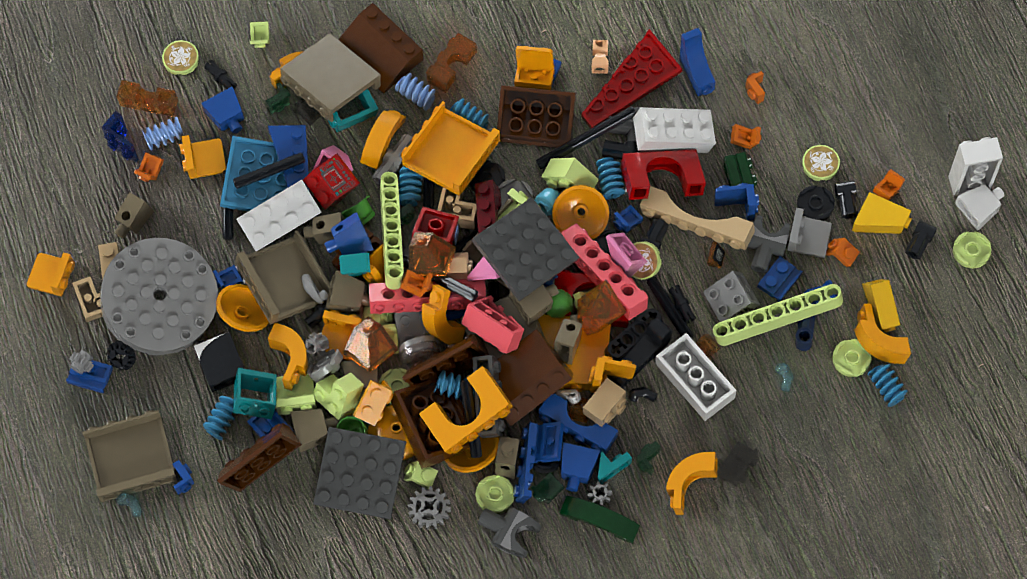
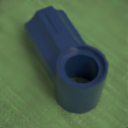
(805, 329)

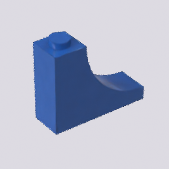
(695, 62)

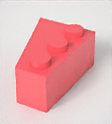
(492, 324)

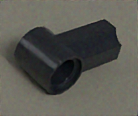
(616, 149)
(846, 194)
(656, 232)
(921, 237)

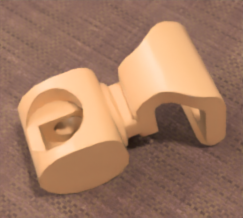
(600, 51)

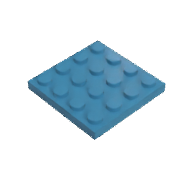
(243, 158)

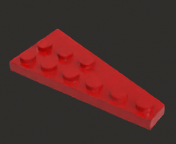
(636, 77)

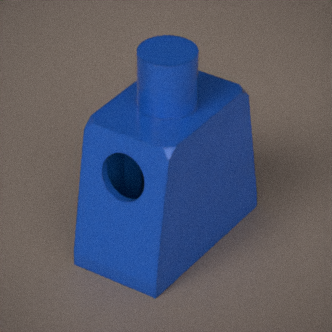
(224, 110)
(349, 237)
(578, 465)

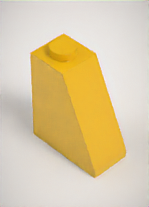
(881, 216)
(883, 304)

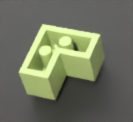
(567, 173)
(339, 395)

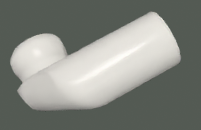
(571, 395)

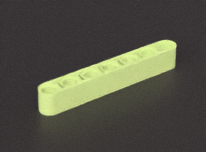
(391, 230)
(785, 308)

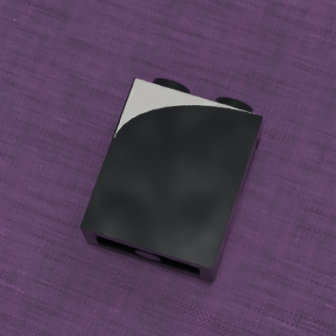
(219, 360)

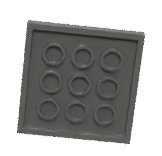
(525, 249)
(359, 473)

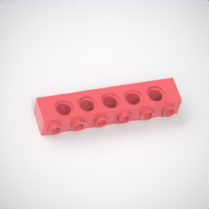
(595, 260)
(398, 301)

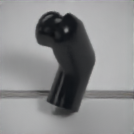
(639, 392)

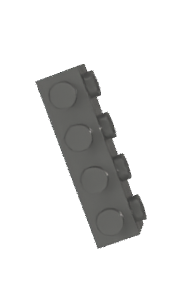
(494, 367)

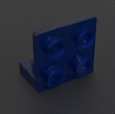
(114, 133)

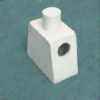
(980, 204)

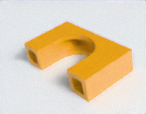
(493, 406)

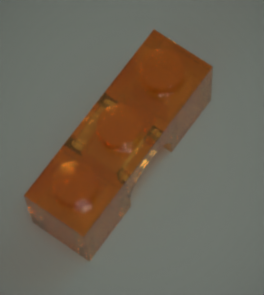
(458, 50)
(133, 96)

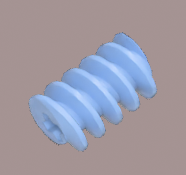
(416, 91)
(163, 133)

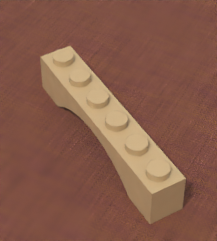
(733, 231)

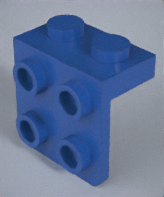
(739, 194)

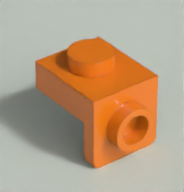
(753, 88)
(745, 136)
(149, 167)
(889, 185)
(843, 251)
(416, 283)

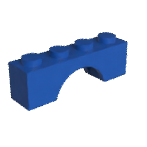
(597, 437)

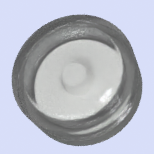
(418, 349)

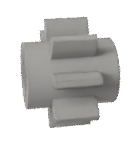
(317, 344)
(81, 362)
(598, 489)

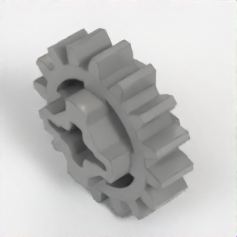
(434, 514)

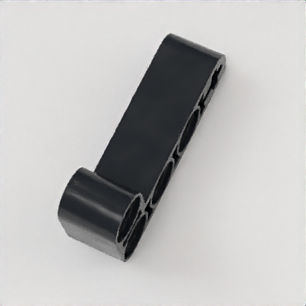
(646, 349)

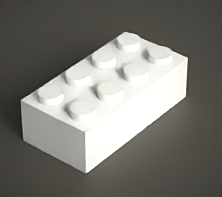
(674, 129)
(975, 165)
(278, 215)
(695, 377)

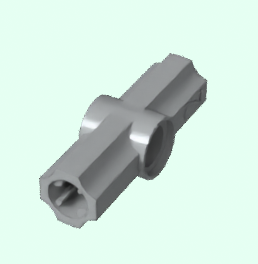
(392, 159)

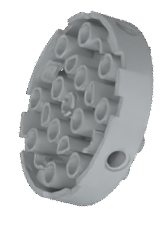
(164, 269)

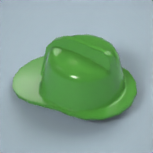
(363, 209)

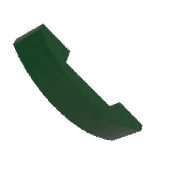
(600, 517)

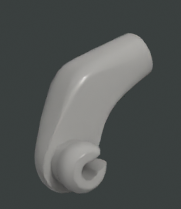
(312, 290)

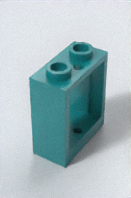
(370, 111)
(265, 383)

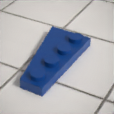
(287, 142)
(527, 460)

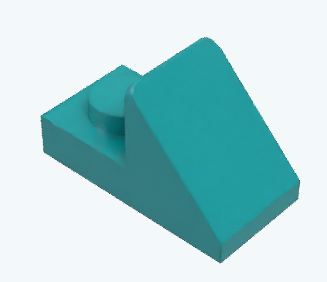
(354, 264)
(609, 469)

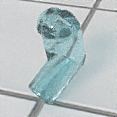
(787, 375)
(131, 501)

